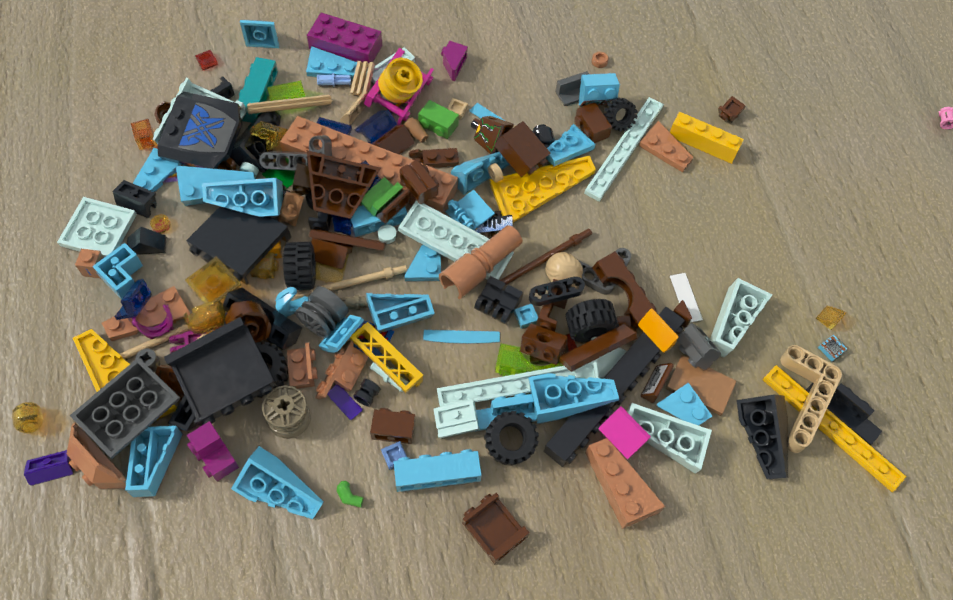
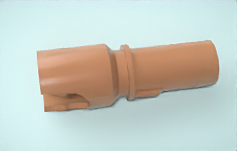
(472, 268)

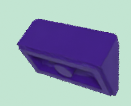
(48, 468)

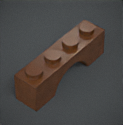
(613, 270)

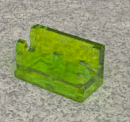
(286, 91)

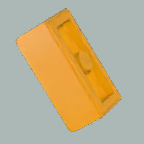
(658, 331)

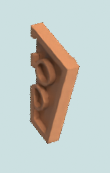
(666, 147)

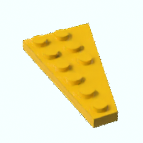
(523, 195)
(102, 360)

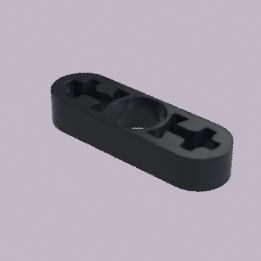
(563, 285)

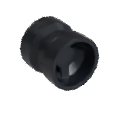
(366, 392)

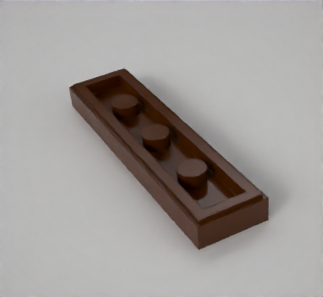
(346, 239)
(597, 347)

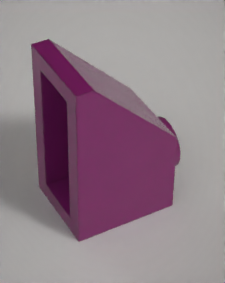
(454, 58)

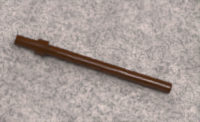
(574, 240)

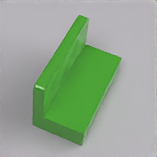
(380, 196)

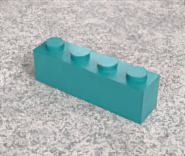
(261, 75)

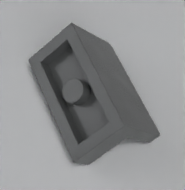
(569, 89)

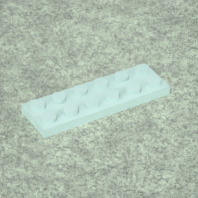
(445, 235)

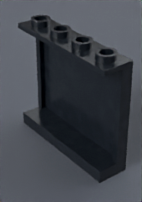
(237, 240)
(221, 371)

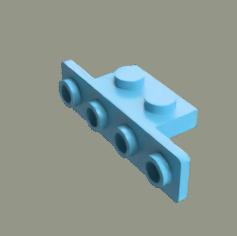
(518, 403)

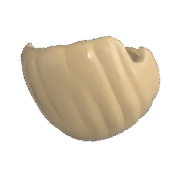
(563, 266)

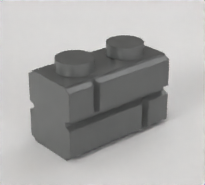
(698, 347)

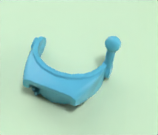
(285, 305)

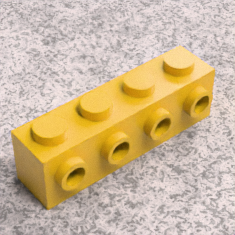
(706, 137)

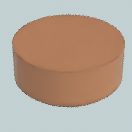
(600, 59)

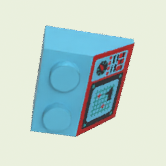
(598, 89)

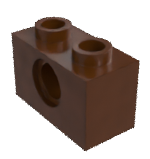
(543, 343)

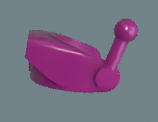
(159, 330)

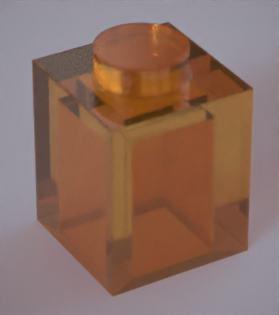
(143, 134)

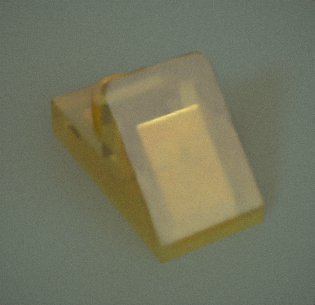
(272, 133)

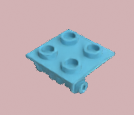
(470, 210)

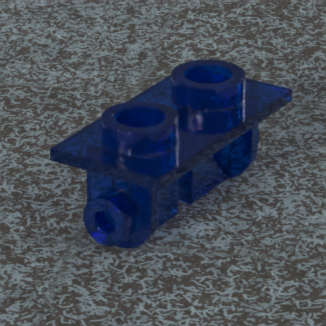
(342, 224)

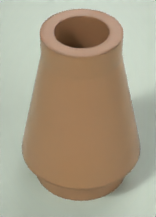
(416, 129)

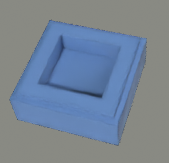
(393, 453)

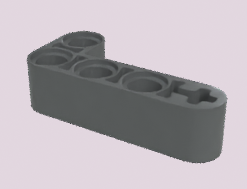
(295, 157)

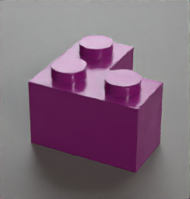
(210, 448)

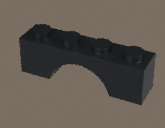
(283, 330)

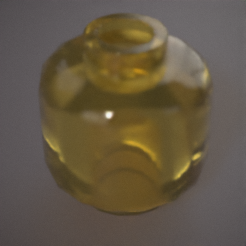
(27, 417)

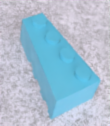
(191, 180)

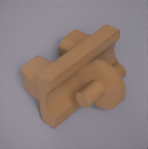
(291, 207)

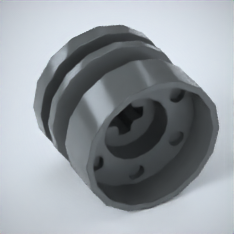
(322, 311)

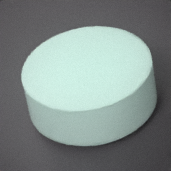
(247, 167)
(387, 234)

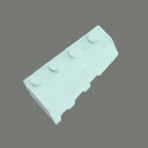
(737, 313)
(673, 437)

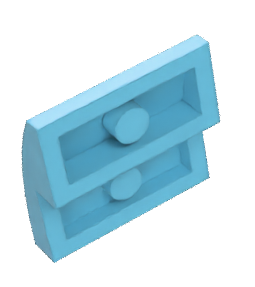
(341, 334)

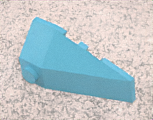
(272, 482)

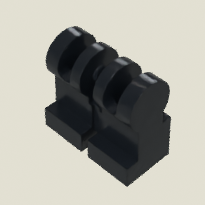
(495, 292)

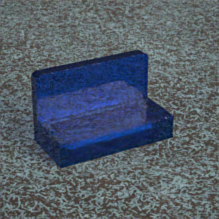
(377, 125)
(134, 300)

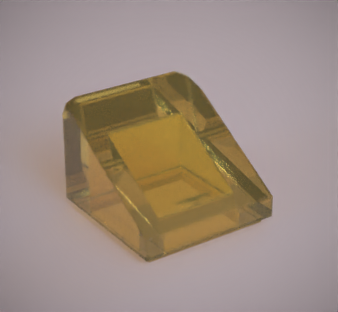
(830, 316)

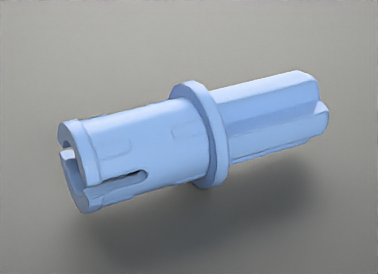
(333, 79)

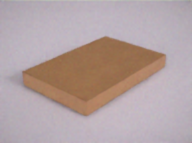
(710, 386)

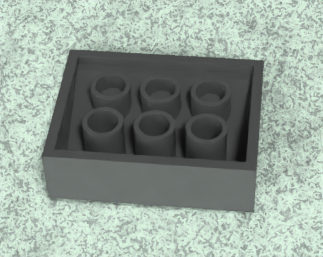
(124, 407)

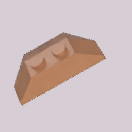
(92, 461)

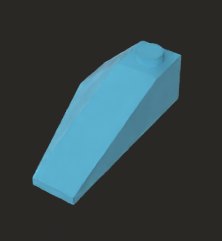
(475, 171)
(252, 196)
(565, 396)

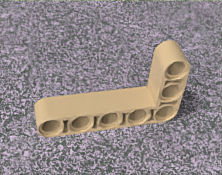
(821, 382)

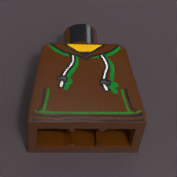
(489, 131)

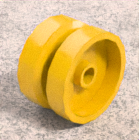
(400, 80)

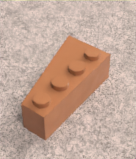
(622, 485)

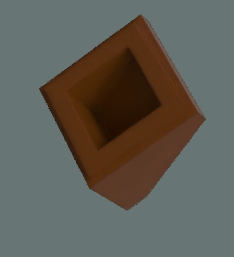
(682, 310)

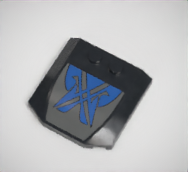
(200, 131)

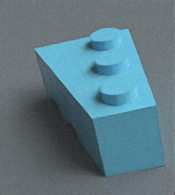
(394, 311)
(150, 459)

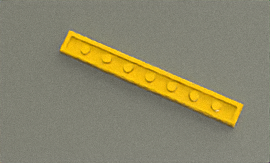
(838, 432)

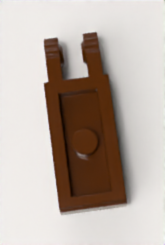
(436, 157)

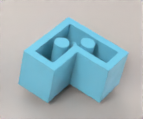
(117, 268)

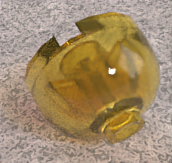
(205, 318)

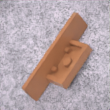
(344, 370)

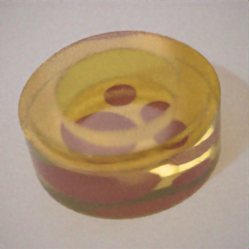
(160, 223)

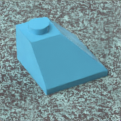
(259, 33)

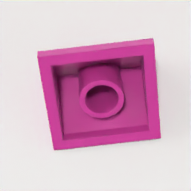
(624, 432)

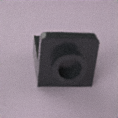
(321, 223)

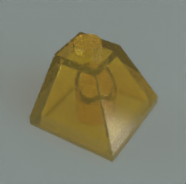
(212, 282)

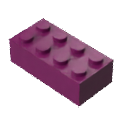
(345, 38)

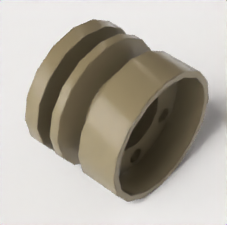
(288, 422)

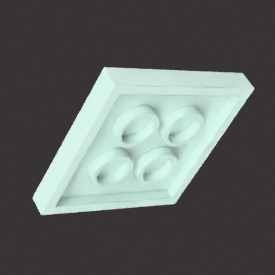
(97, 226)

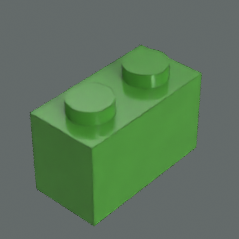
(438, 119)

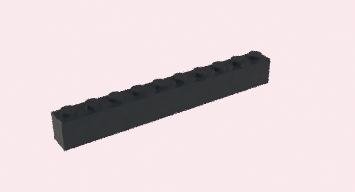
(625, 373)

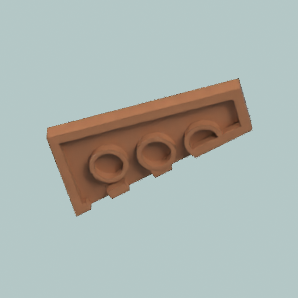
(150, 315)

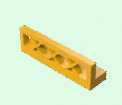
(390, 353)

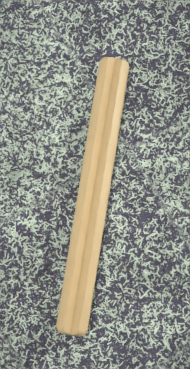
(286, 104)

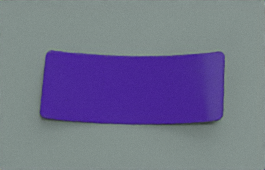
(344, 402)

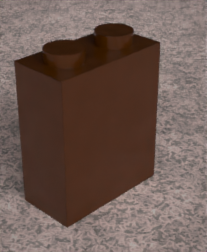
(522, 149)

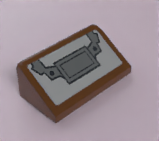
(394, 206)
(656, 382)

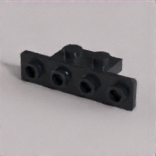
(853, 412)

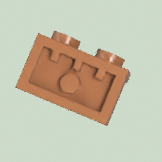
(301, 367)

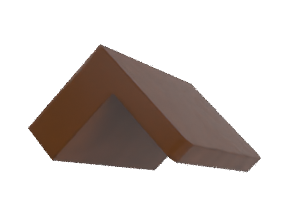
(395, 140)
(331, 252)

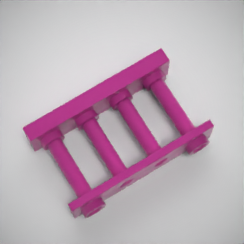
(374, 96)

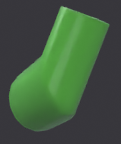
(346, 495)

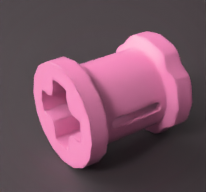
(945, 118)

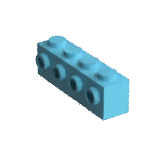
(437, 470)

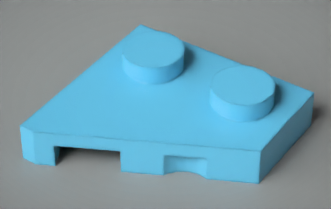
(685, 406)

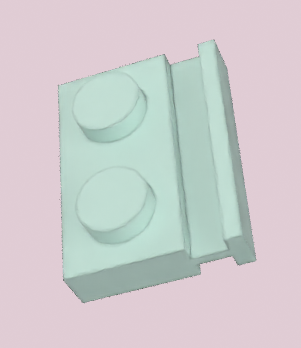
(456, 419)

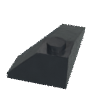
(250, 147)
(767, 428)

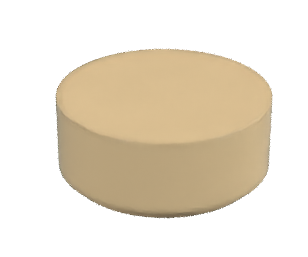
(495, 172)

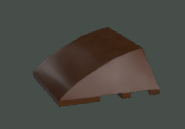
(338, 183)

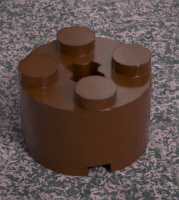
(254, 317)

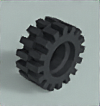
(626, 120)

